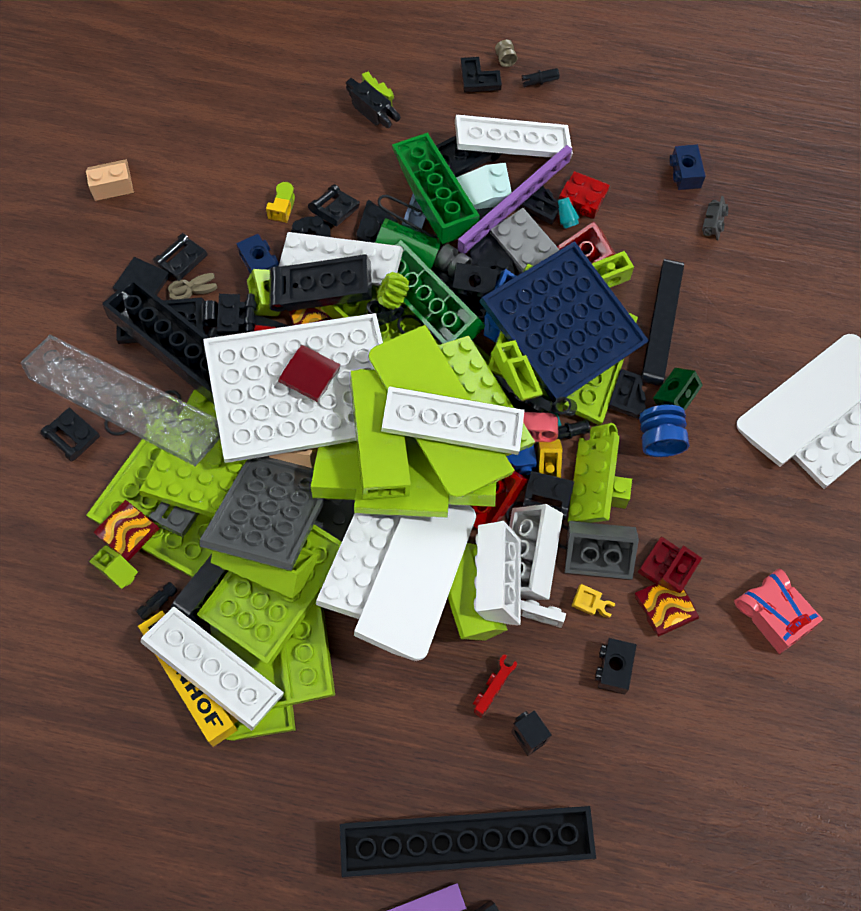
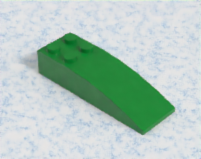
(435, 188)
(435, 302)

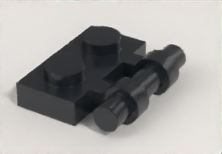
(229, 314)

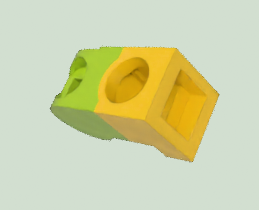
(283, 203)

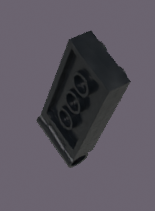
(320, 283)

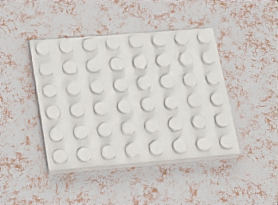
(268, 418)

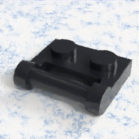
(336, 211)
(184, 261)
(75, 429)
(549, 487)

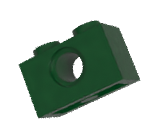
(679, 388)

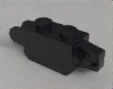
(371, 103)

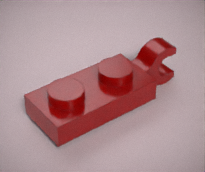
(495, 683)

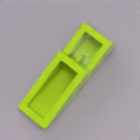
(516, 370)

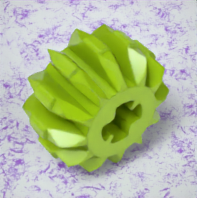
(392, 290)

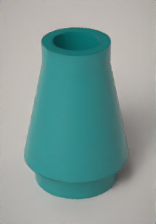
(567, 213)

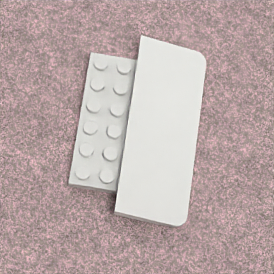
(813, 415)
(397, 576)

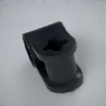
(383, 314)

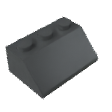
(601, 550)

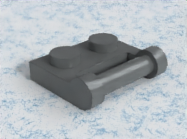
(177, 522)

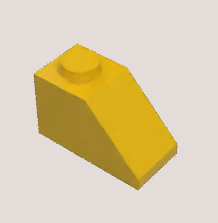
(549, 458)

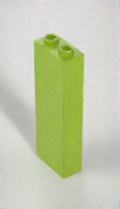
(380, 454)

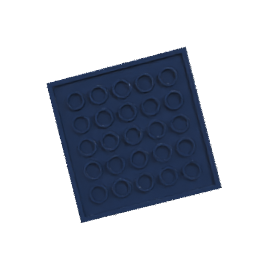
(564, 321)

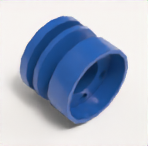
(664, 431)

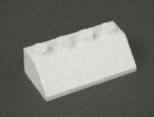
(539, 535)
(498, 574)

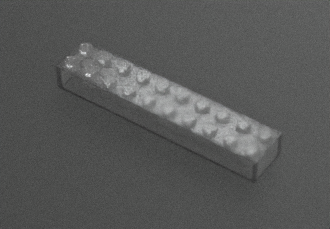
(122, 399)

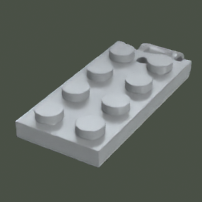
(523, 239)

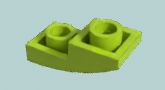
(382, 88)

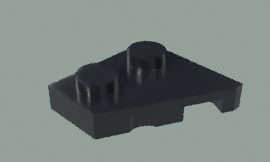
(628, 394)

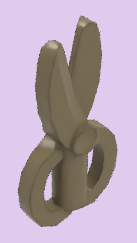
(194, 286)

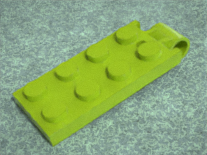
(594, 475)

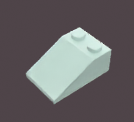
(486, 185)

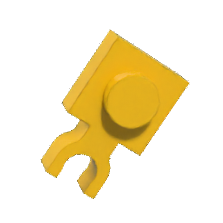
(589, 601)

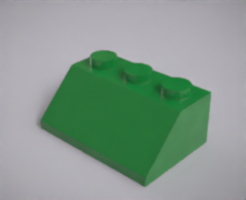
(421, 244)

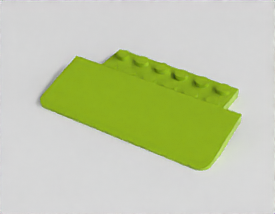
(453, 371)
(298, 670)

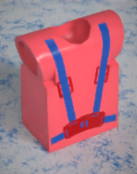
(779, 611)

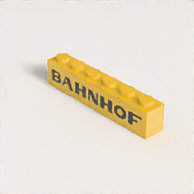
(210, 717)

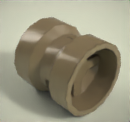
(506, 53)

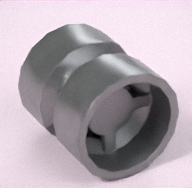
(448, 257)

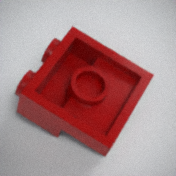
(585, 194)

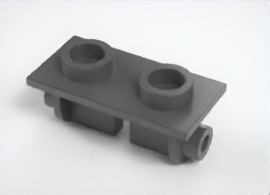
(714, 218)

